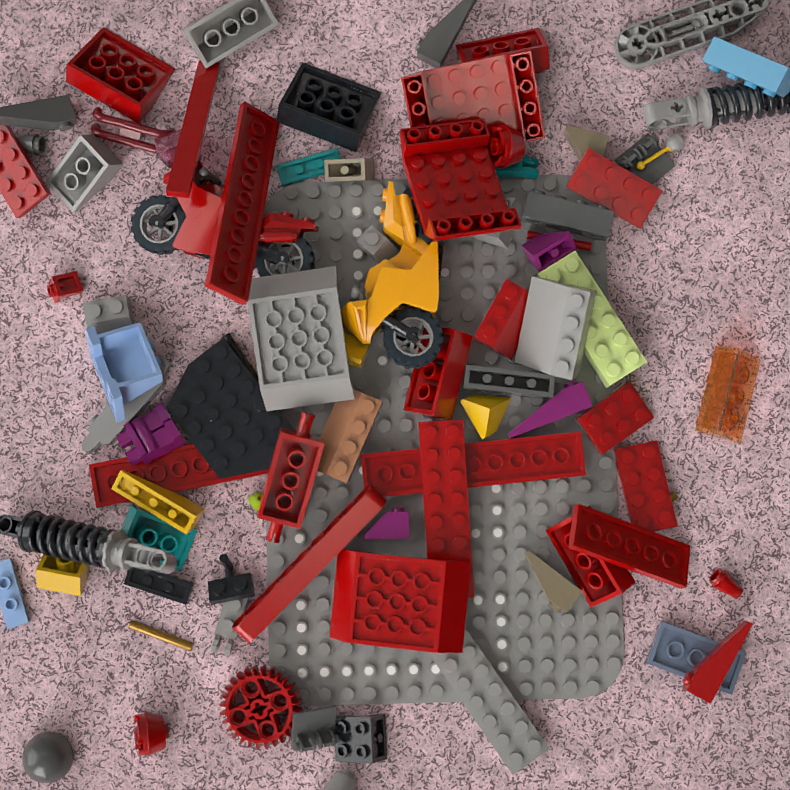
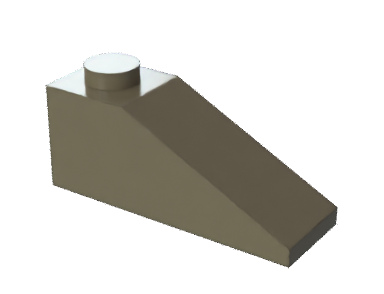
(555, 587)

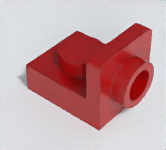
(64, 286)

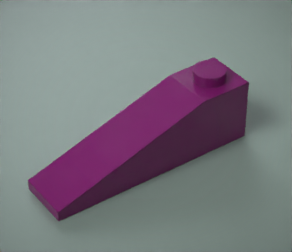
(565, 403)

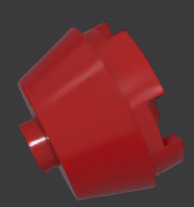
(506, 146)
(150, 733)

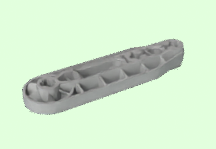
(701, 23)

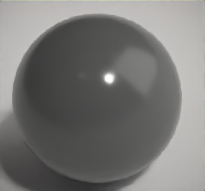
(47, 757)

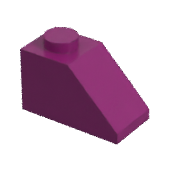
(548, 249)
(391, 525)

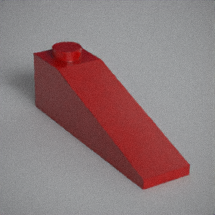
(710, 672)

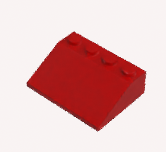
(119, 74)

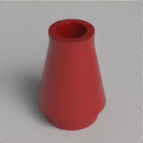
(725, 583)

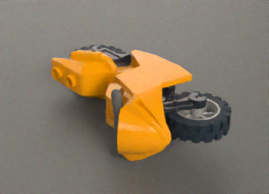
(401, 288)

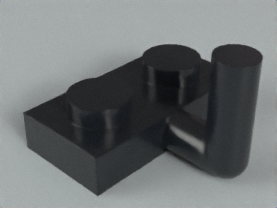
(232, 586)

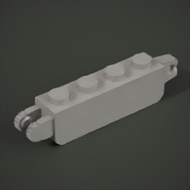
(104, 427)

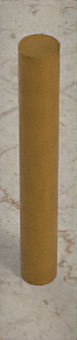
(163, 636)

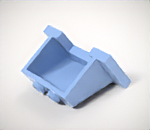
(124, 364)

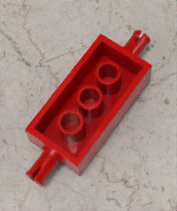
(290, 477)

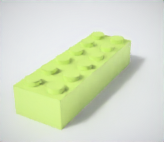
(607, 342)

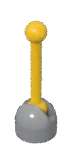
(673, 144)

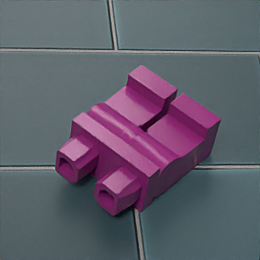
(151, 435)

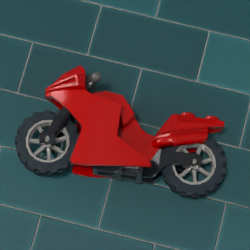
(197, 222)

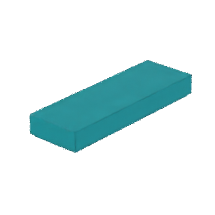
(305, 167)

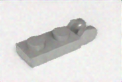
(229, 613)

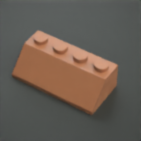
(347, 434)

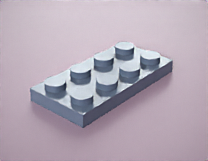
(681, 650)

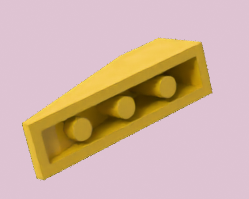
(163, 503)

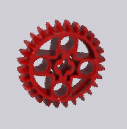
(254, 714)

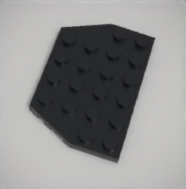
(225, 413)

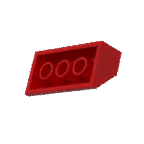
(513, 42)
(436, 386)
(593, 576)

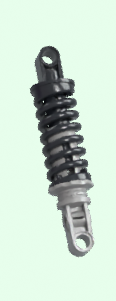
(713, 105)
(83, 543)

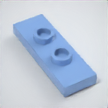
(11, 597)

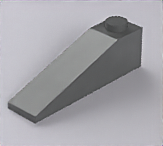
(441, 37)
(43, 114)

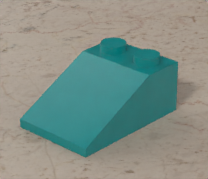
(156, 533)

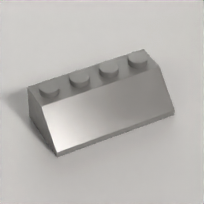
(229, 29)

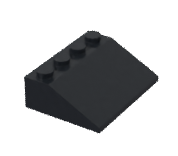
(328, 107)

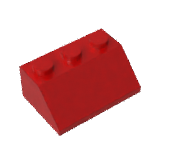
(504, 320)

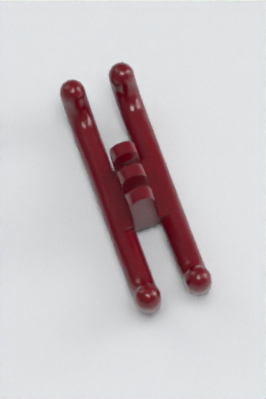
(129, 133)

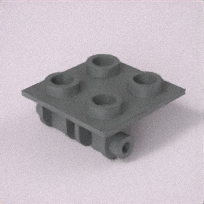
(641, 151)
(314, 728)

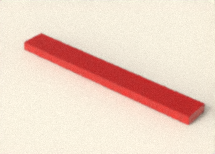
(192, 131)

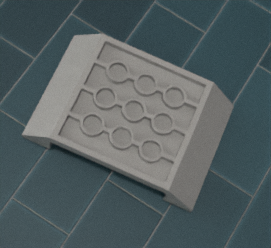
(299, 339)

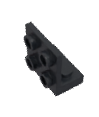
(361, 739)

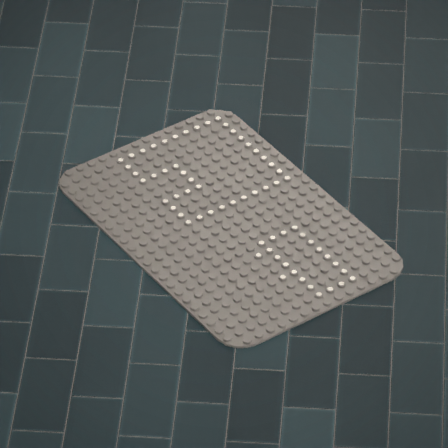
(510, 618)

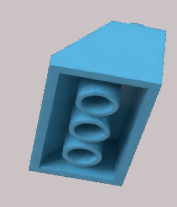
(748, 66)

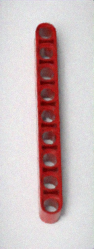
(309, 563)

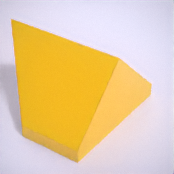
(486, 412)

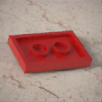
(615, 418)

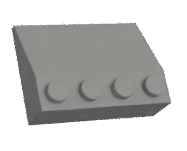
(555, 327)

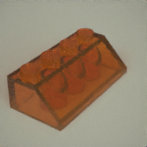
(728, 394)

